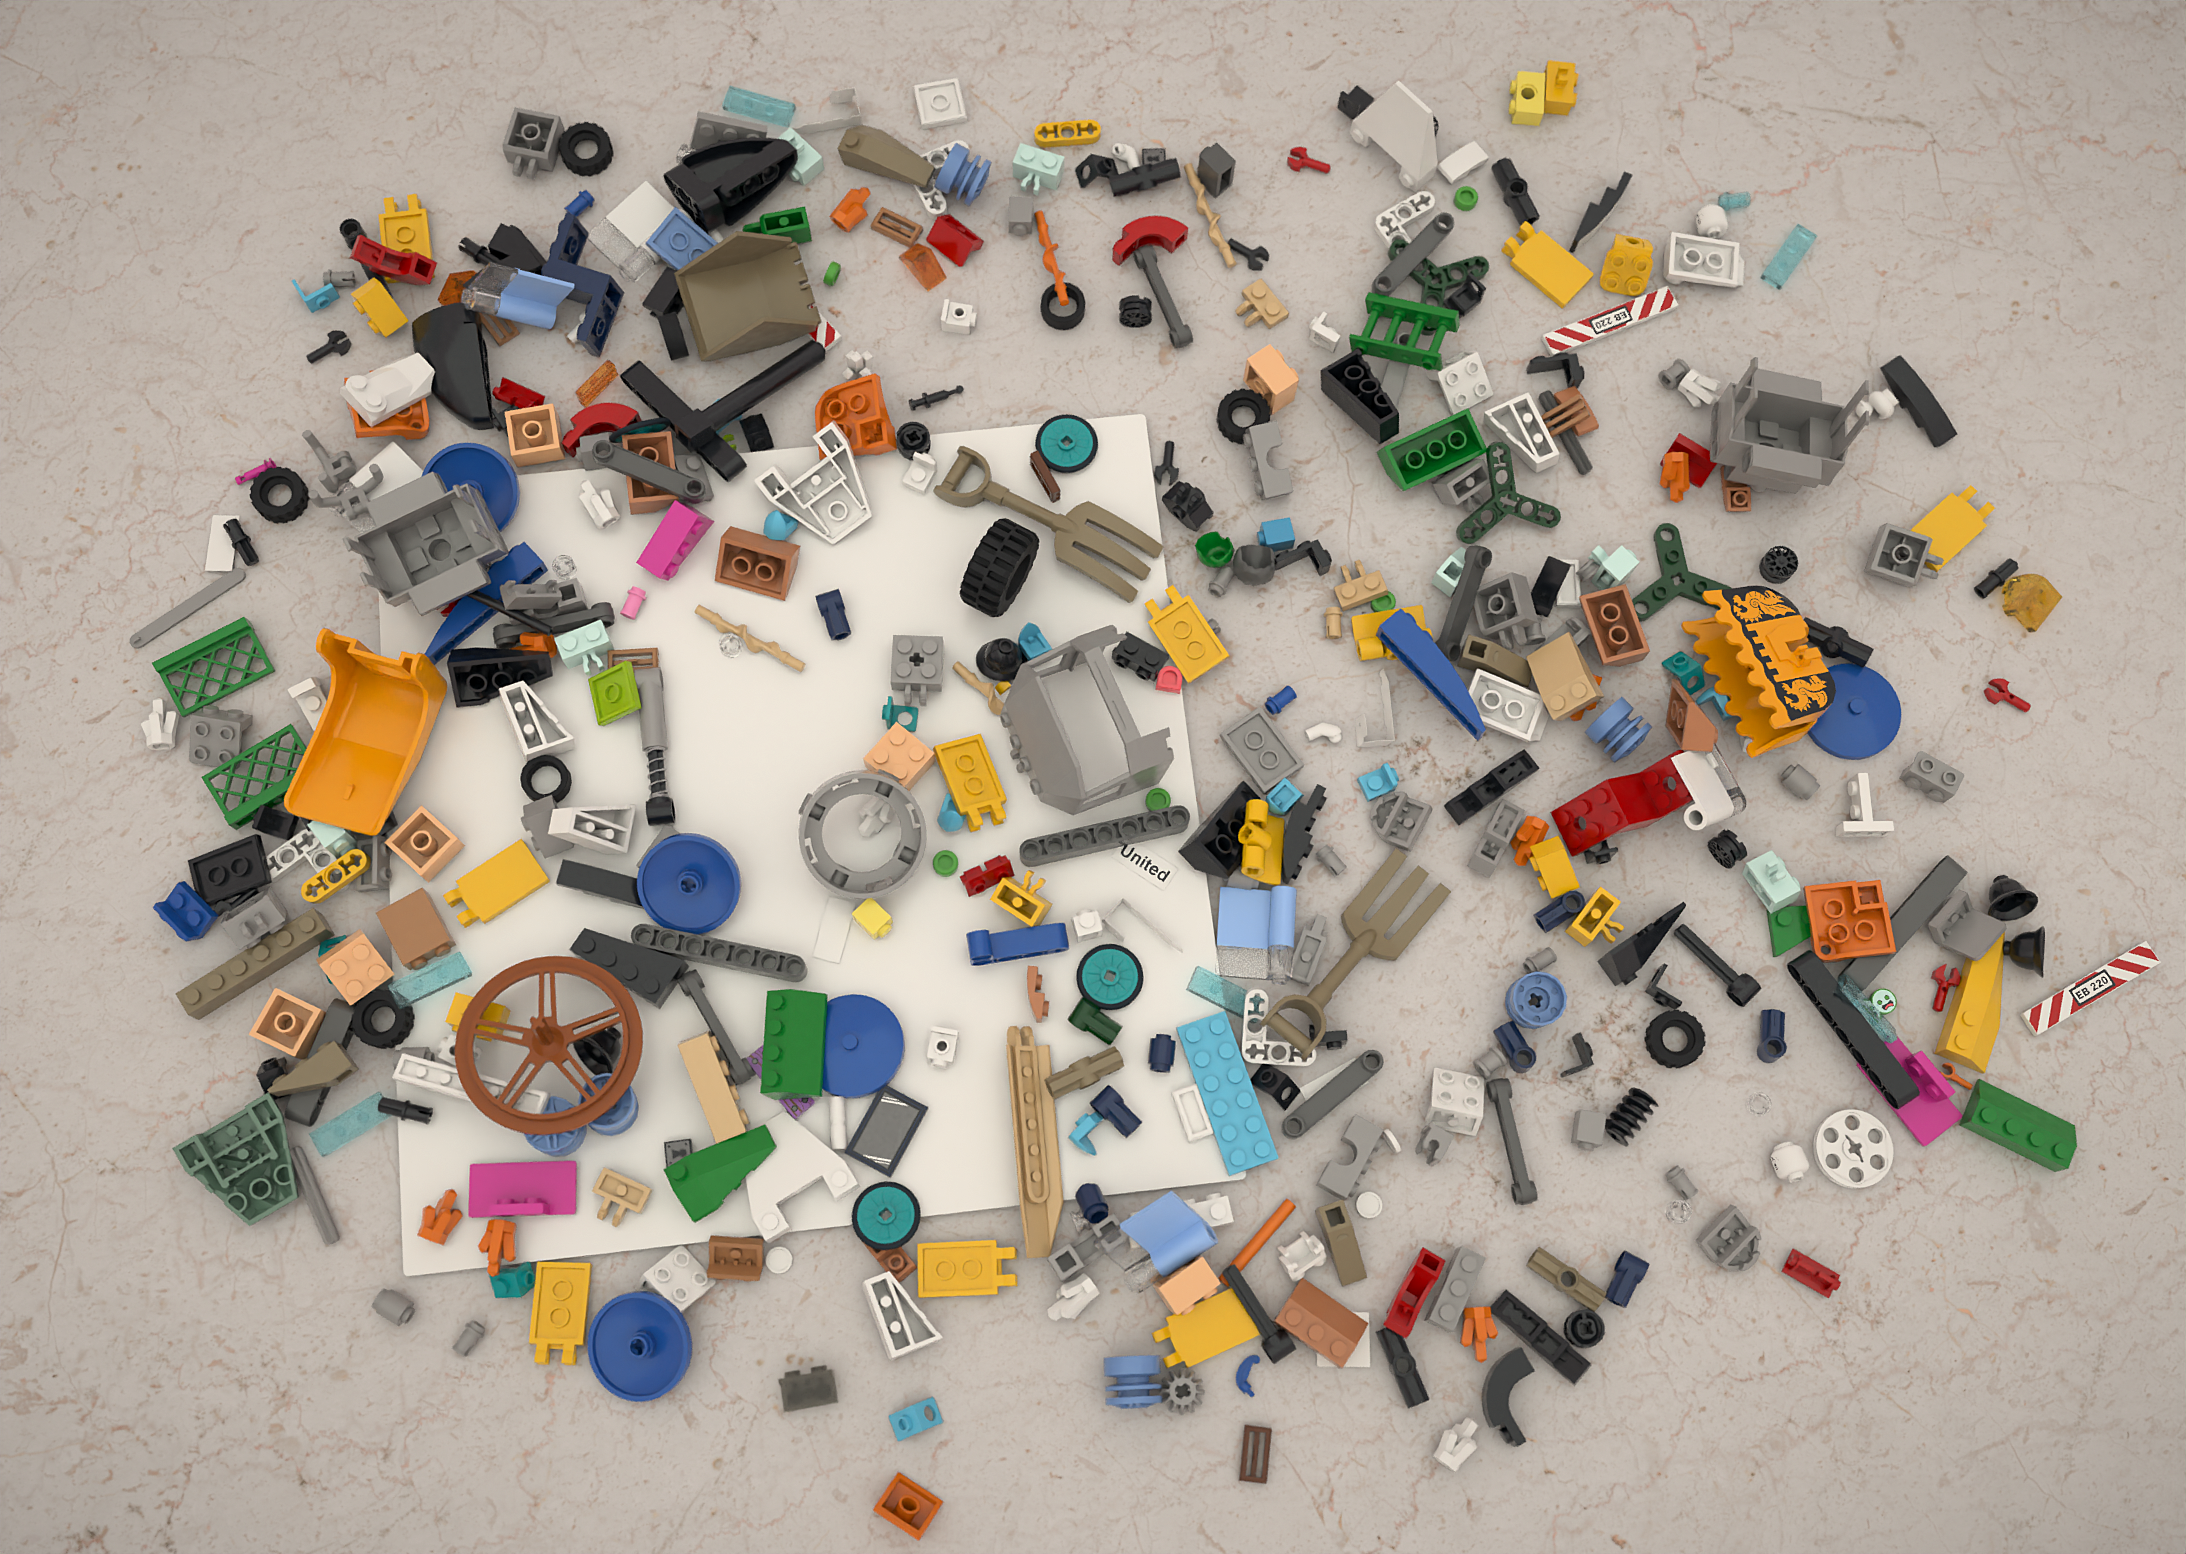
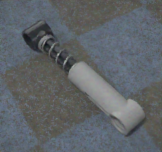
(654, 742)

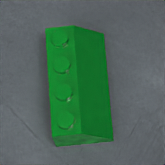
(1432, 450)
(794, 1044)
(2020, 1126)

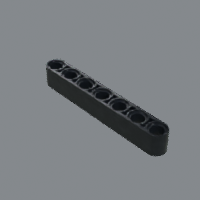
(668, 405)
(1853, 1030)

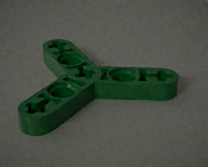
(1443, 273)
(1501, 490)

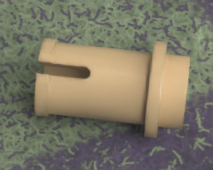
(1333, 622)

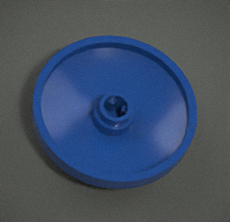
(483, 470)
(1861, 716)
(689, 883)
(860, 1046)
(639, 1346)

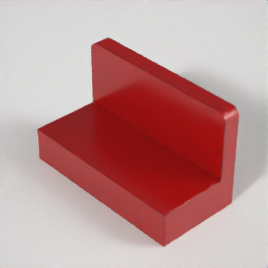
(953, 239)
(1698, 459)

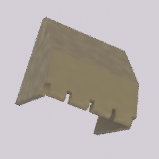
(747, 295)

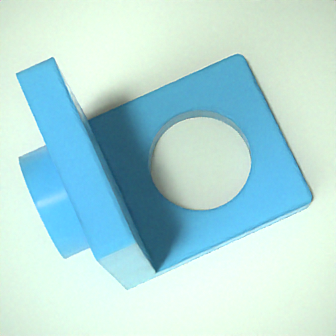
(320, 298)
(913, 1420)

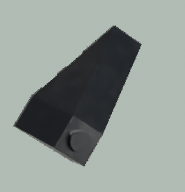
(481, 672)
(1215, 843)
(1631, 955)

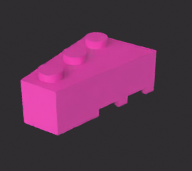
(674, 540)

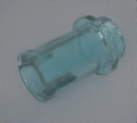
(1734, 200)

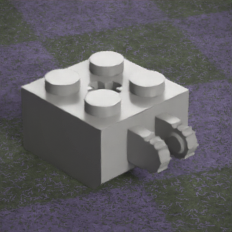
(532, 141)
(1911, 547)
(1505, 608)
(922, 678)
(254, 918)

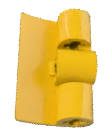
(1367, 625)
(1261, 843)

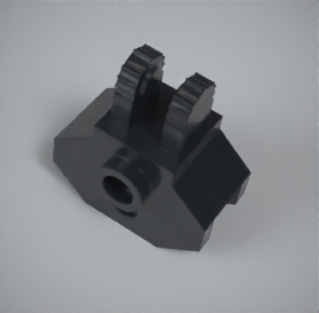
(1187, 505)

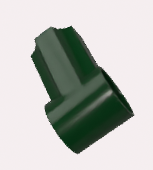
(1089, 1018)

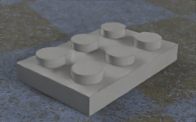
(1261, 750)

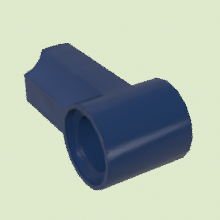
(832, 609)
(1558, 912)
(1772, 1033)
(1514, 1044)
(1111, 1107)
(1628, 1273)

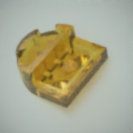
(2029, 599)

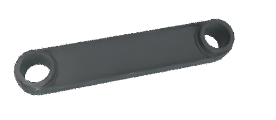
(1413, 254)
(1179, 334)
(648, 471)
(1476, 561)
(507, 635)
(739, 1068)
(1332, 1094)
(1522, 1190)

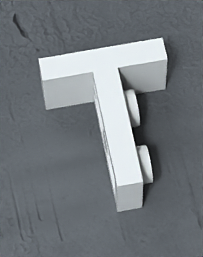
(310, 699)
(1862, 812)

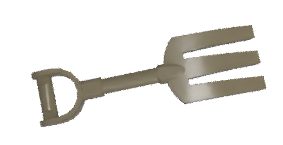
(1069, 528)
(1366, 939)

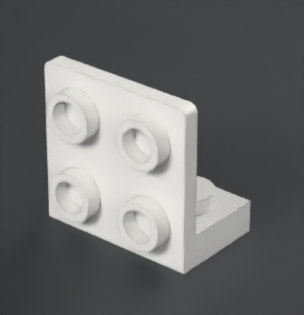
(1462, 381)
(1456, 1101)
(677, 1278)

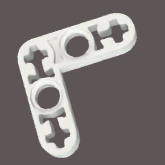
(925, 198)
(1398, 223)
(309, 853)
(1259, 1037)

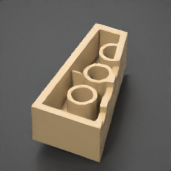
(713, 1086)

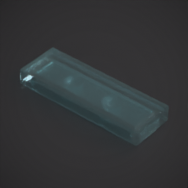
(759, 106)
(1788, 256)
(429, 980)
(1221, 992)
(1867, 1008)
(348, 1125)

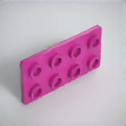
(1930, 1111)
(522, 1189)

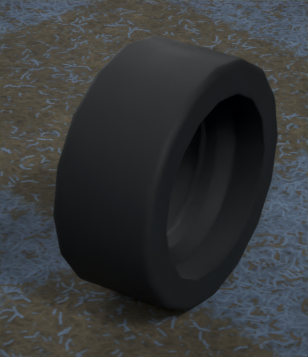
(1060, 322)
(673, 336)
(543, 761)

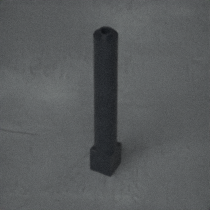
(699, 426)

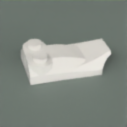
(1702, 261)
(389, 388)
(1508, 706)

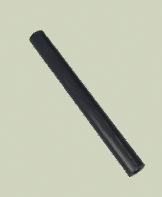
(514, 613)

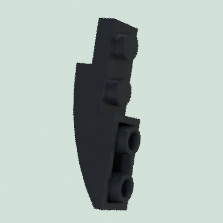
(1297, 841)

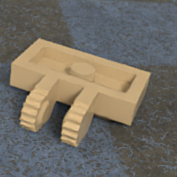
(1264, 303)
(1361, 589)
(621, 1191)

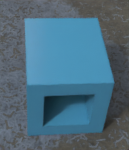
(1276, 534)

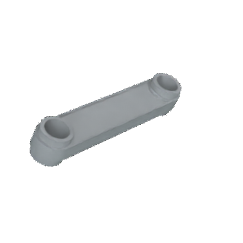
(1396, 374)

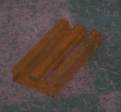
(596, 383)

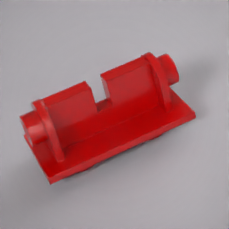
(517, 394)
(978, 881)
(1811, 1273)

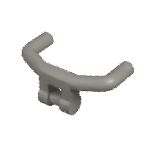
(336, 467)
(351, 496)

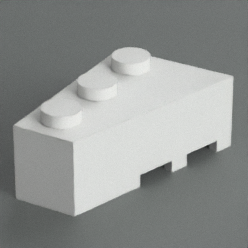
(1523, 431)
(533, 725)
(595, 827)
(897, 1317)

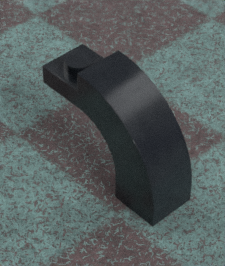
(1496, 1393)

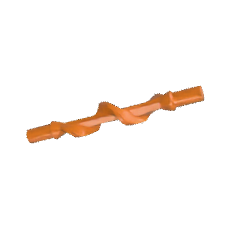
(1049, 258)

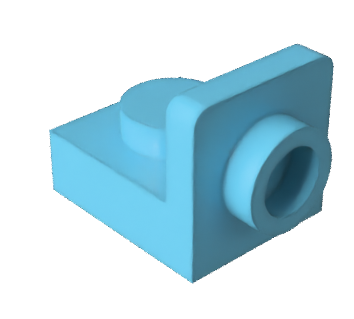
(1378, 782)

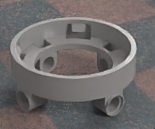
(906, 855)

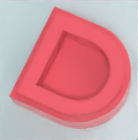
(1169, 680)

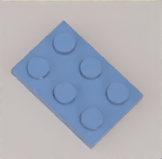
(679, 240)

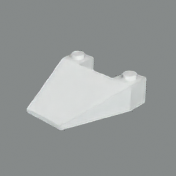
(1404, 130)
(826, 496)
(790, 1168)

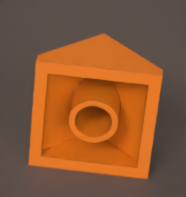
(908, 1506)

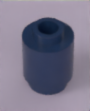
(1161, 1053)
(1092, 1203)

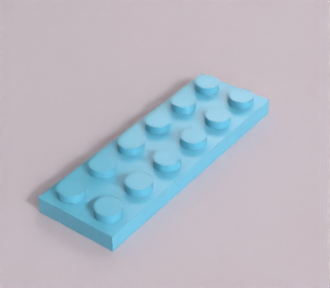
(1227, 1093)

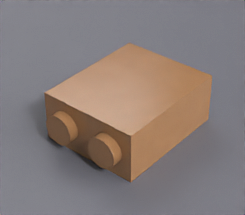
(416, 929)

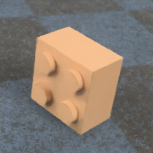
(1271, 377)
(534, 435)
(901, 756)
(424, 844)
(355, 967)
(288, 1024)
(1187, 1286)

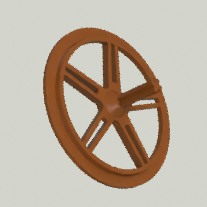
(549, 1044)

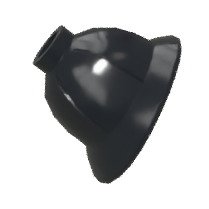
(1000, 659)
(2010, 899)
(2027, 950)
(599, 1050)

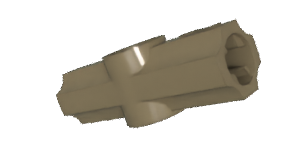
(1084, 1073)
(1580, 1288)

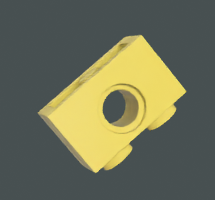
(1530, 110)

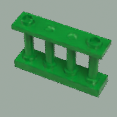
(1407, 311)

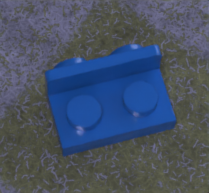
(186, 912)

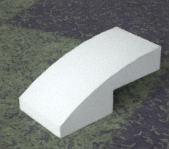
(1462, 161)

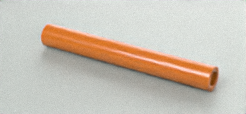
(1261, 1237)

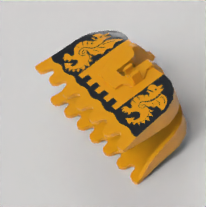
(1762, 666)

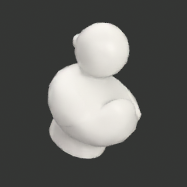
(1882, 402)

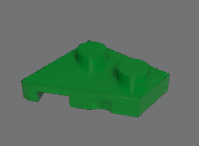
(1788, 928)

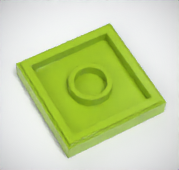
(614, 693)

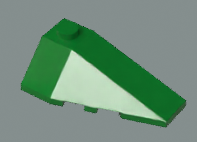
(712, 1173)

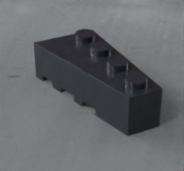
(1360, 396)
(636, 967)

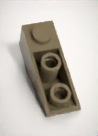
(1494, 660)
(322, 1070)
(1341, 1242)

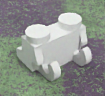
(1301, 1256)

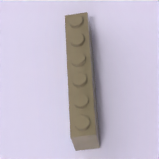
(254, 964)

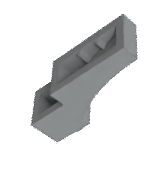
(1496, 838)

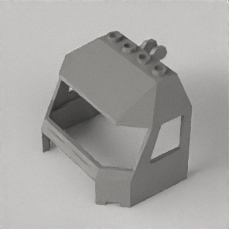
(1044, 746)

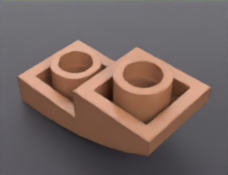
(1586, 425)
(1735, 495)
(1037, 1000)
(894, 1261)

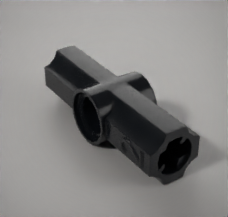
(1144, 177)
(1510, 181)
(1836, 643)
(1409, 1382)

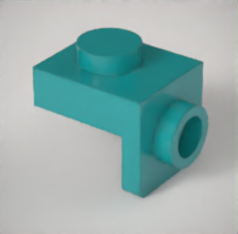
(513, 1281)

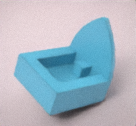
(779, 526)
(1032, 642)
(1718, 700)
(1283, 797)
(948, 817)
(1085, 1126)

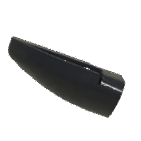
(734, 183)
(455, 348)

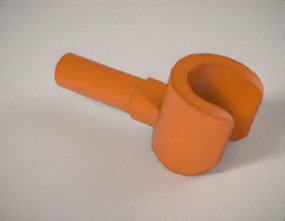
(1954, 1077)

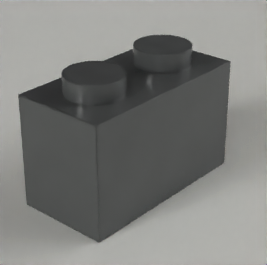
(1216, 169)

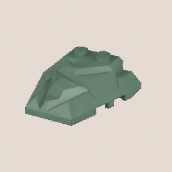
(245, 1161)

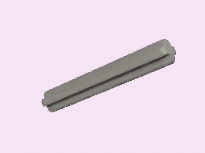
(313, 1196)

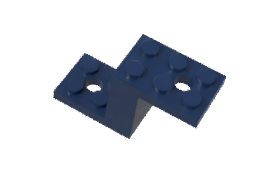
(591, 287)

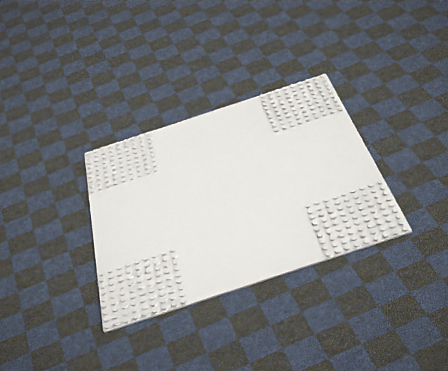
(738, 764)

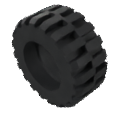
(999, 567)

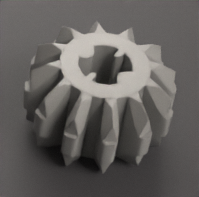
(1183, 1400)

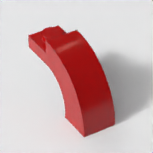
(1149, 231)
(396, 265)
(597, 420)
(1413, 1292)

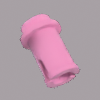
(633, 602)

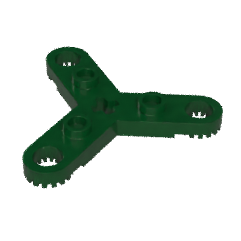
(1672, 564)

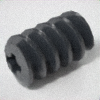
(1628, 1114)

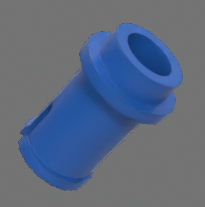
(580, 203)
(1281, 699)

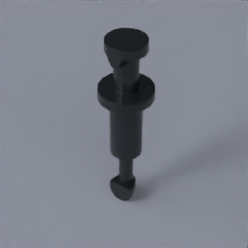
(935, 397)

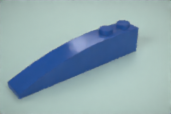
(469, 615)
(1431, 667)

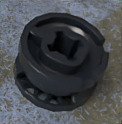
(1135, 311)
(913, 438)
(1778, 565)
(1727, 849)
(1584, 1328)

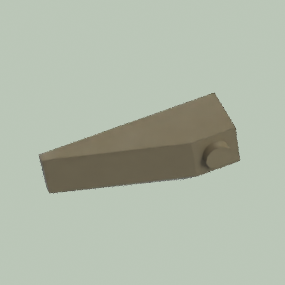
(883, 155)

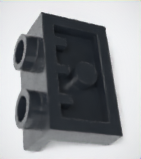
(1139, 657)

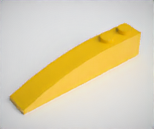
(1975, 1011)

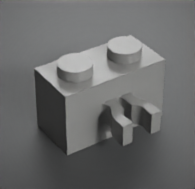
(1463, 483)
(537, 820)

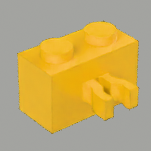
(1559, 87)
(379, 307)
(1555, 868)
(1021, 900)
(1594, 917)
(494, 1012)

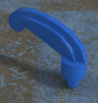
(1243, 1372)

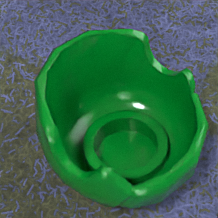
(1214, 550)

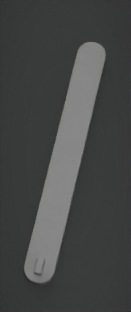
(187, 608)

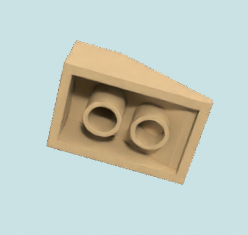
(1563, 678)

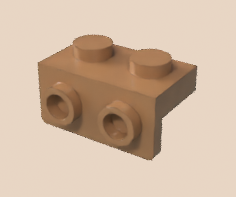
(735, 1258)

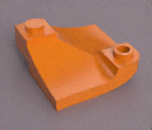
(860, 414)
(403, 423)
(1848, 920)

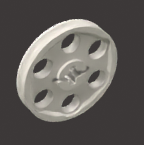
(1865, 1150)

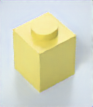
(873, 918)

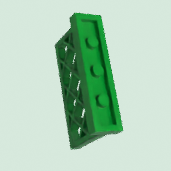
(208, 646)
(269, 796)

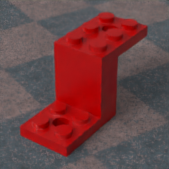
(1621, 805)

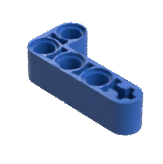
(1016, 944)

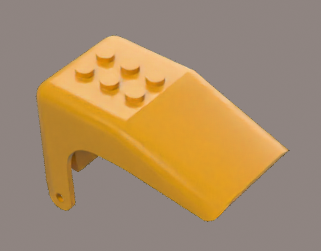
(366, 735)

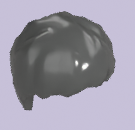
(1254, 564)

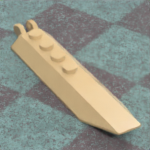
(1034, 1140)

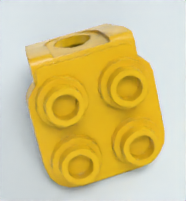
(1627, 266)

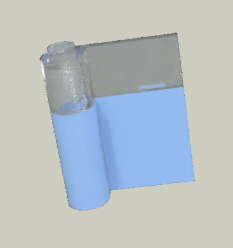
(516, 295)
(1256, 933)
(1157, 1241)

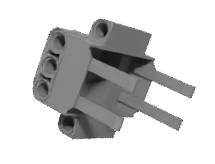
(1780, 432)
(409, 529)

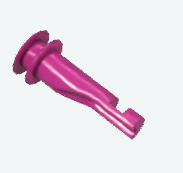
(255, 472)

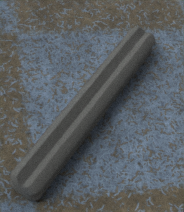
(1568, 437)

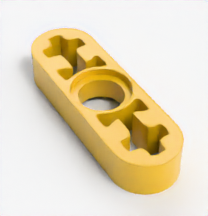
(1051, 141)
(323, 892)

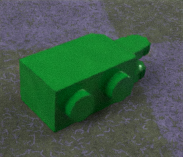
(783, 223)

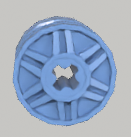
(963, 174)
(1618, 730)
(1546, 990)
(617, 1119)
(558, 1144)
(1132, 1380)

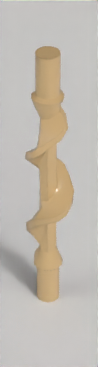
(1204, 209)
(753, 644)
(987, 689)

